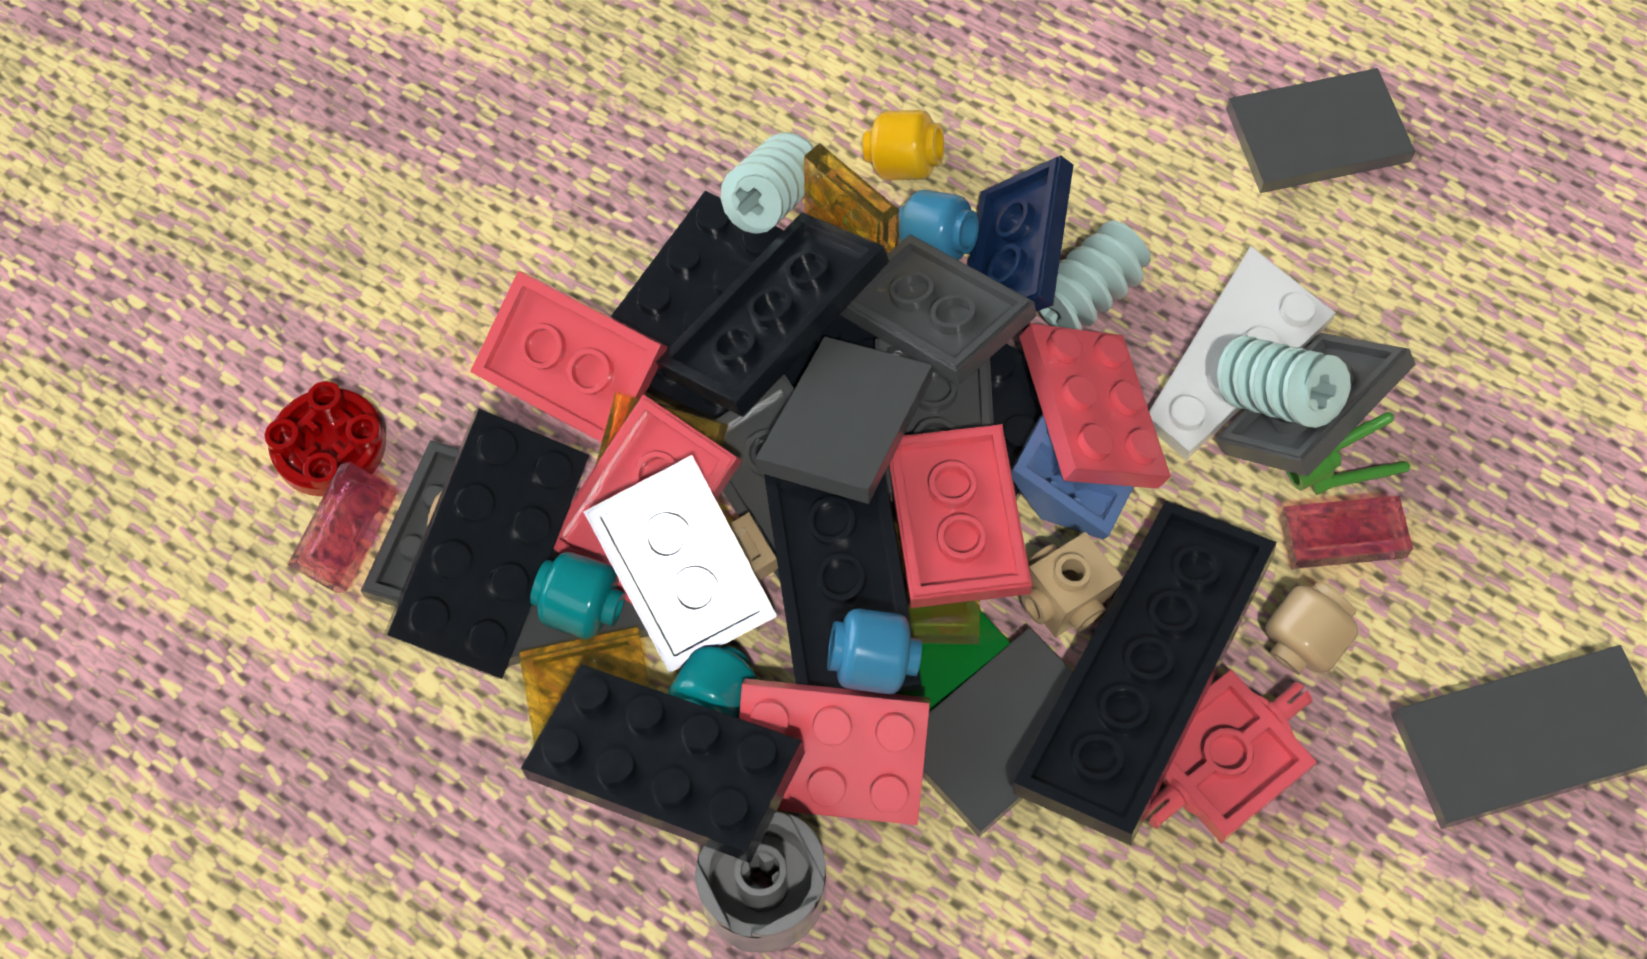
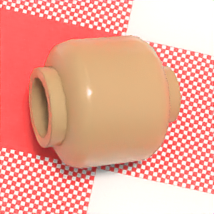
(1312, 629)

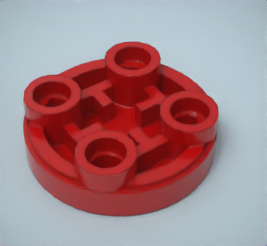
(321, 433)

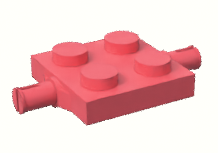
(1234, 757)

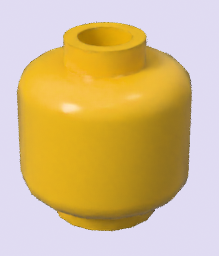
(904, 145)

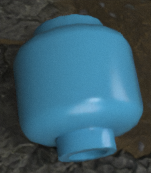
(940, 221)
(873, 651)

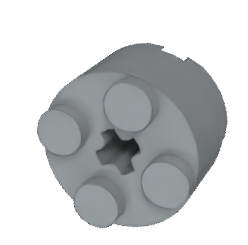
(772, 916)

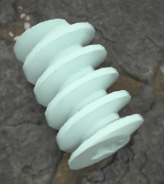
(766, 183)
(1096, 274)
(1283, 381)

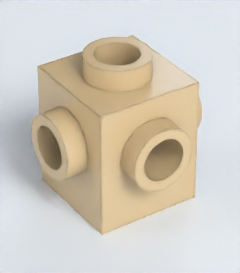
(1070, 585)

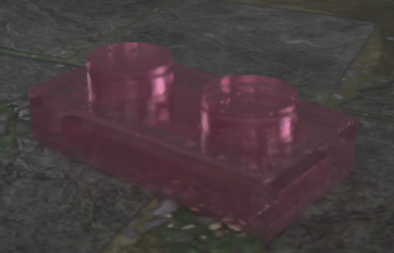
(342, 528)
(1345, 532)

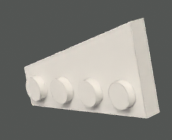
(1255, 303)

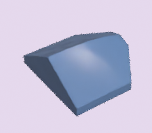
(1069, 504)

